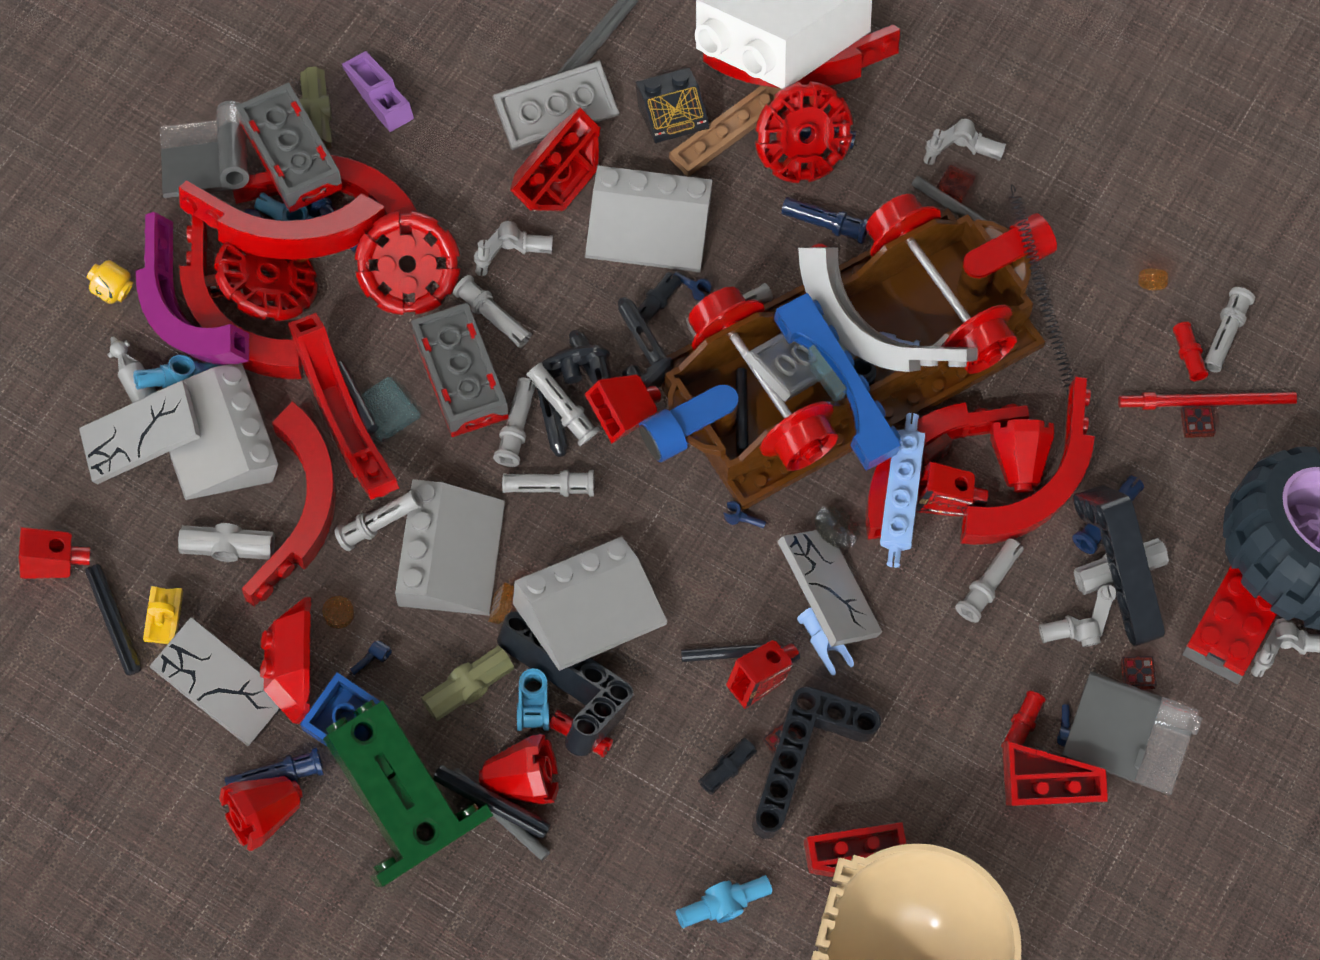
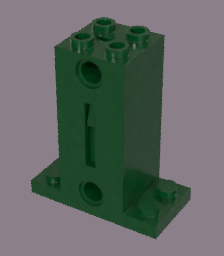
(396, 790)

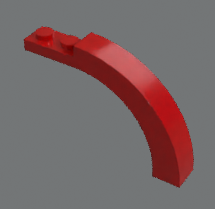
(837, 70)
(355, 179)
(280, 238)
(266, 355)
(338, 408)
(950, 420)
(1012, 521)
(315, 522)

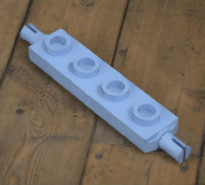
(903, 492)

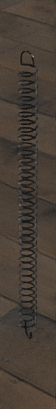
(1041, 288)

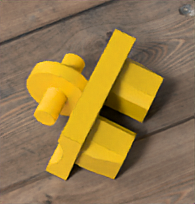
(162, 615)

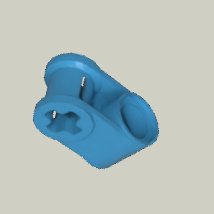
(533, 706)

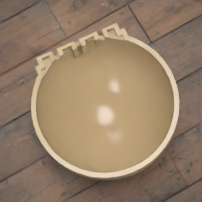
(916, 907)

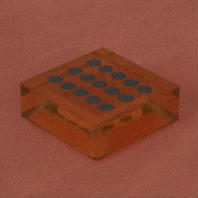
(501, 603)

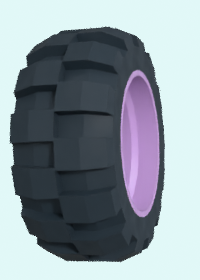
(1276, 533)

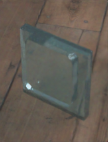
(826, 375)
(389, 408)

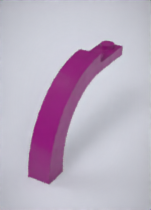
(159, 304)

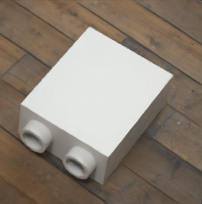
(779, 37)

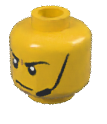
(109, 281)

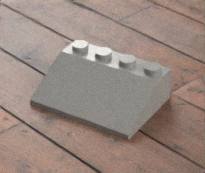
(648, 218)
(233, 439)
(450, 550)
(588, 603)

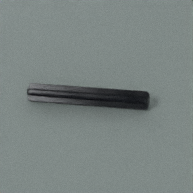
(113, 620)
(495, 803)

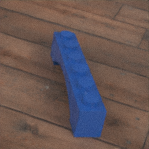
(803, 323)

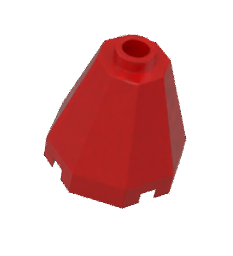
(1022, 451)
(523, 772)
(259, 807)

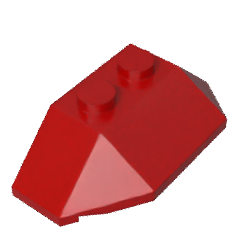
(559, 165)
(288, 661)

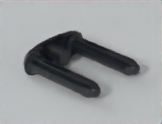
(659, 362)
(568, 363)

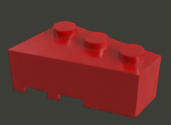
(1045, 778)
(825, 849)

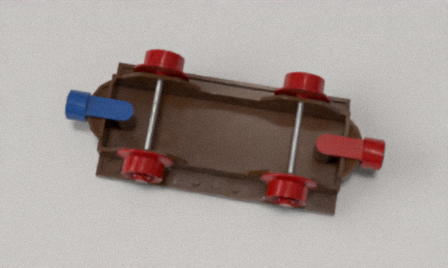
(920, 281)

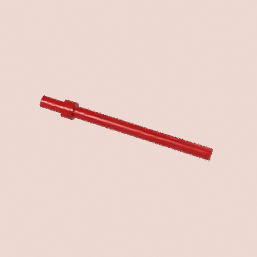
(1150, 400)

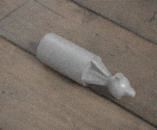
(127, 366)

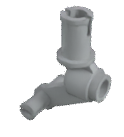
(963, 135)
(509, 237)
(1086, 630)
(1285, 636)

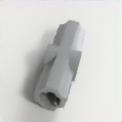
(226, 542)
(1097, 573)

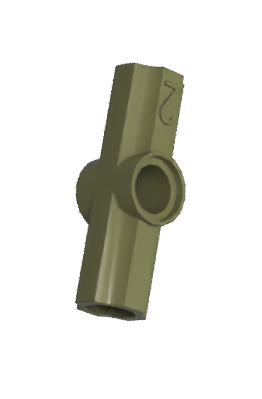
(316, 102)
(467, 683)

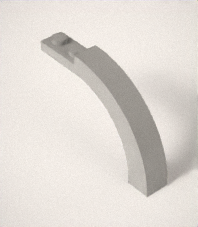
(823, 283)

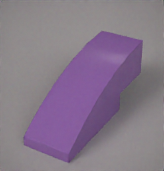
(378, 91)

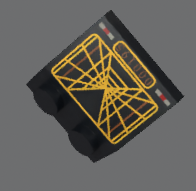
(671, 105)

